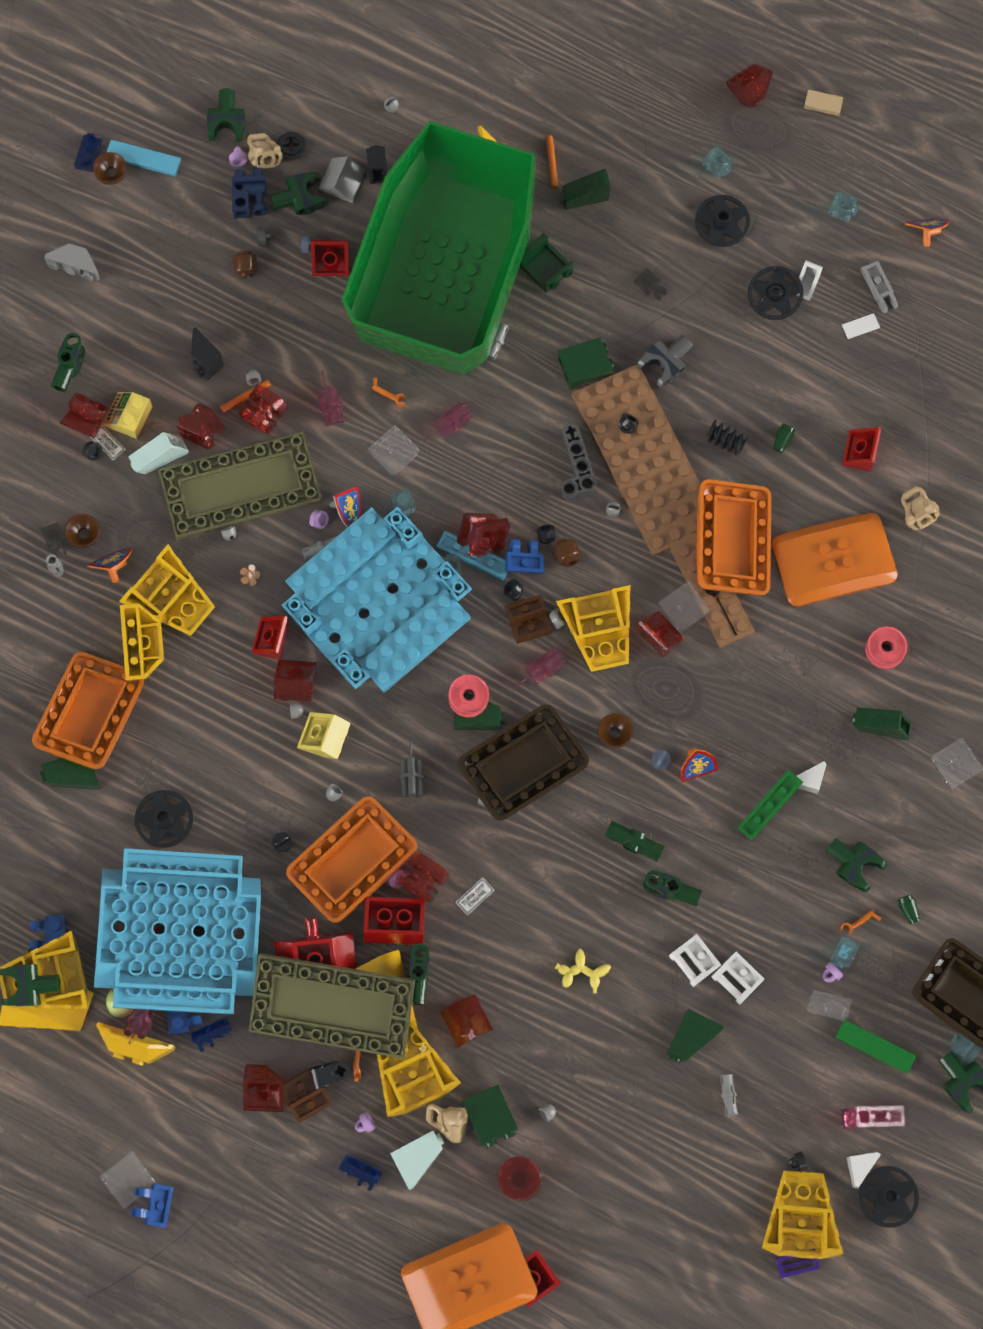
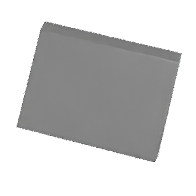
(342, 178)

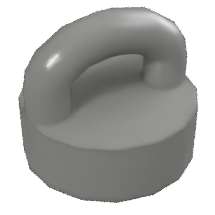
(556, 619)

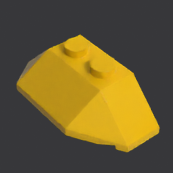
(141, 641)
(139, 1050)

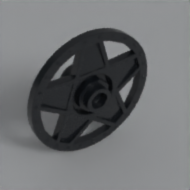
(722, 220)
(775, 293)
(163, 819)
(888, 1196)

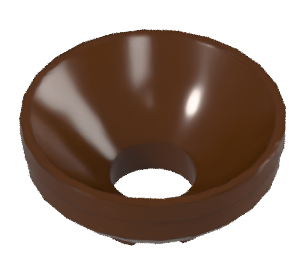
(109, 161)
(76, 524)
(618, 721)

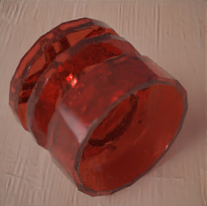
(263, 409)
(423, 878)
(508, 1176)

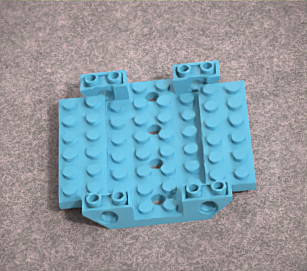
(356, 576)
(177, 967)

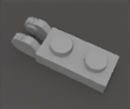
(879, 285)

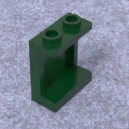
(545, 264)
(585, 362)
(490, 1116)

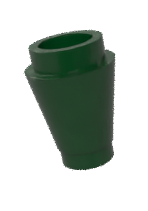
(783, 437)
(909, 908)

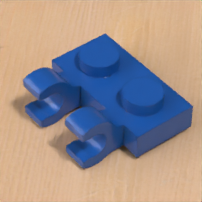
(524, 562)
(53, 926)
(179, 1022)
(158, 1205)

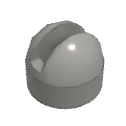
(394, 105)
(253, 378)
(612, 512)
(227, 532)
(296, 710)
(333, 792)
(547, 1112)

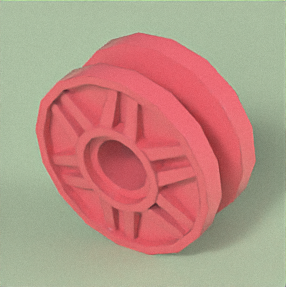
(886, 636)
(465, 707)

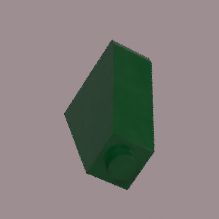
(586, 190)
(488, 720)
(882, 722)
(69, 774)
(692, 1035)

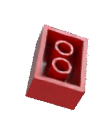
(394, 920)

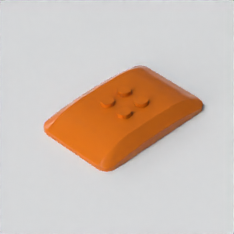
(734, 537)
(834, 559)
(87, 711)
(351, 859)
(470, 1280)

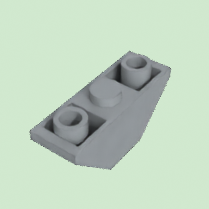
(73, 260)

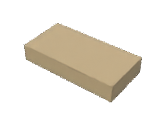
(823, 102)

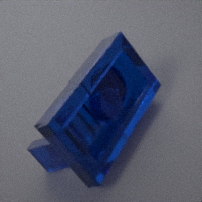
(88, 152)
(206, 1034)
(361, 1170)

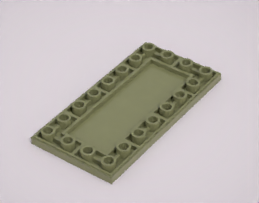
(240, 485)
(331, 1005)

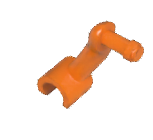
(388, 394)
(863, 919)
(356, 1069)

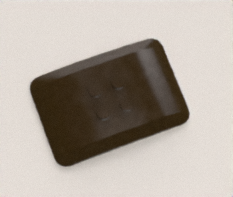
(523, 762)
(954, 989)

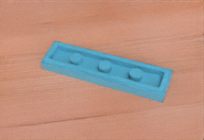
(146, 158)
(489, 563)

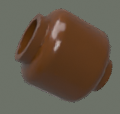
(245, 264)
(567, 552)

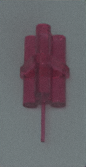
(330, 405)
(451, 420)
(544, 666)
(139, 1023)

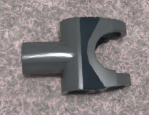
(667, 359)

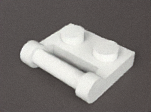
(700, 956)
(742, 973)

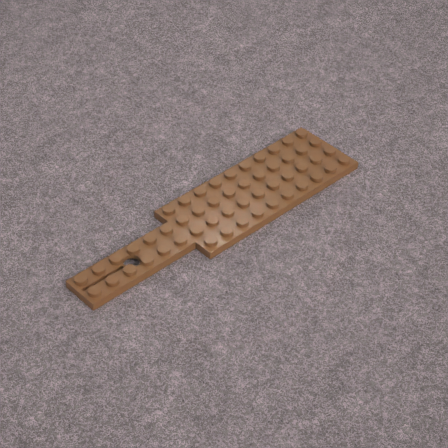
(655, 483)

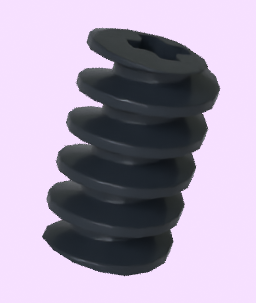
(726, 438)

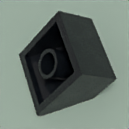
(205, 356)

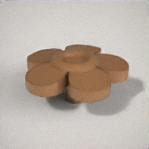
(249, 575)

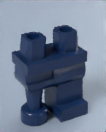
(248, 187)

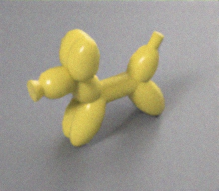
(580, 967)

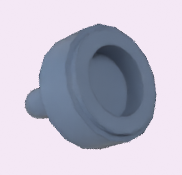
(305, 244)
(661, 759)

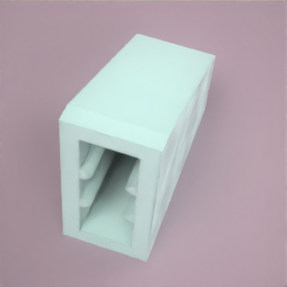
(158, 453)
(417, 1157)

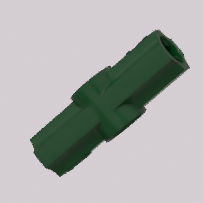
(634, 841)

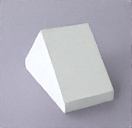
(809, 277)
(812, 778)
(860, 1166)

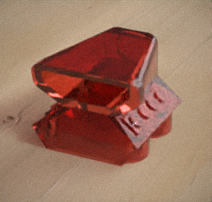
(85, 415)
(200, 426)
(483, 533)

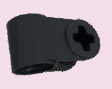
(325, 1074)

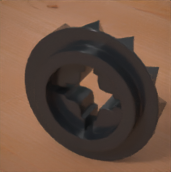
(297, 140)

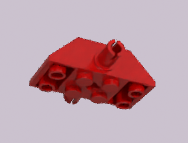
(332, 948)

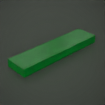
(770, 805)
(875, 1046)

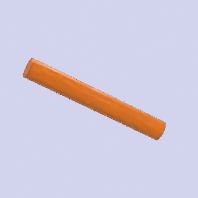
(551, 161)
(241, 398)

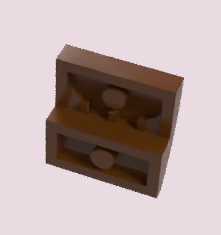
(528, 619)
(303, 1098)

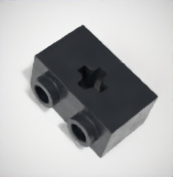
(376, 164)

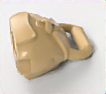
(263, 153)
(920, 511)
(450, 1121)

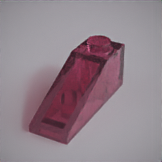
(872, 1117)

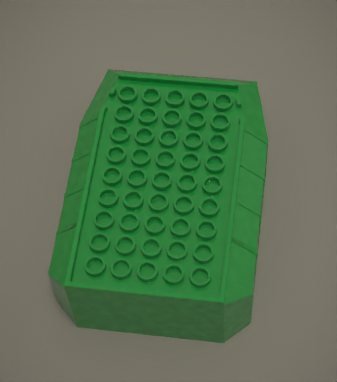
(443, 249)

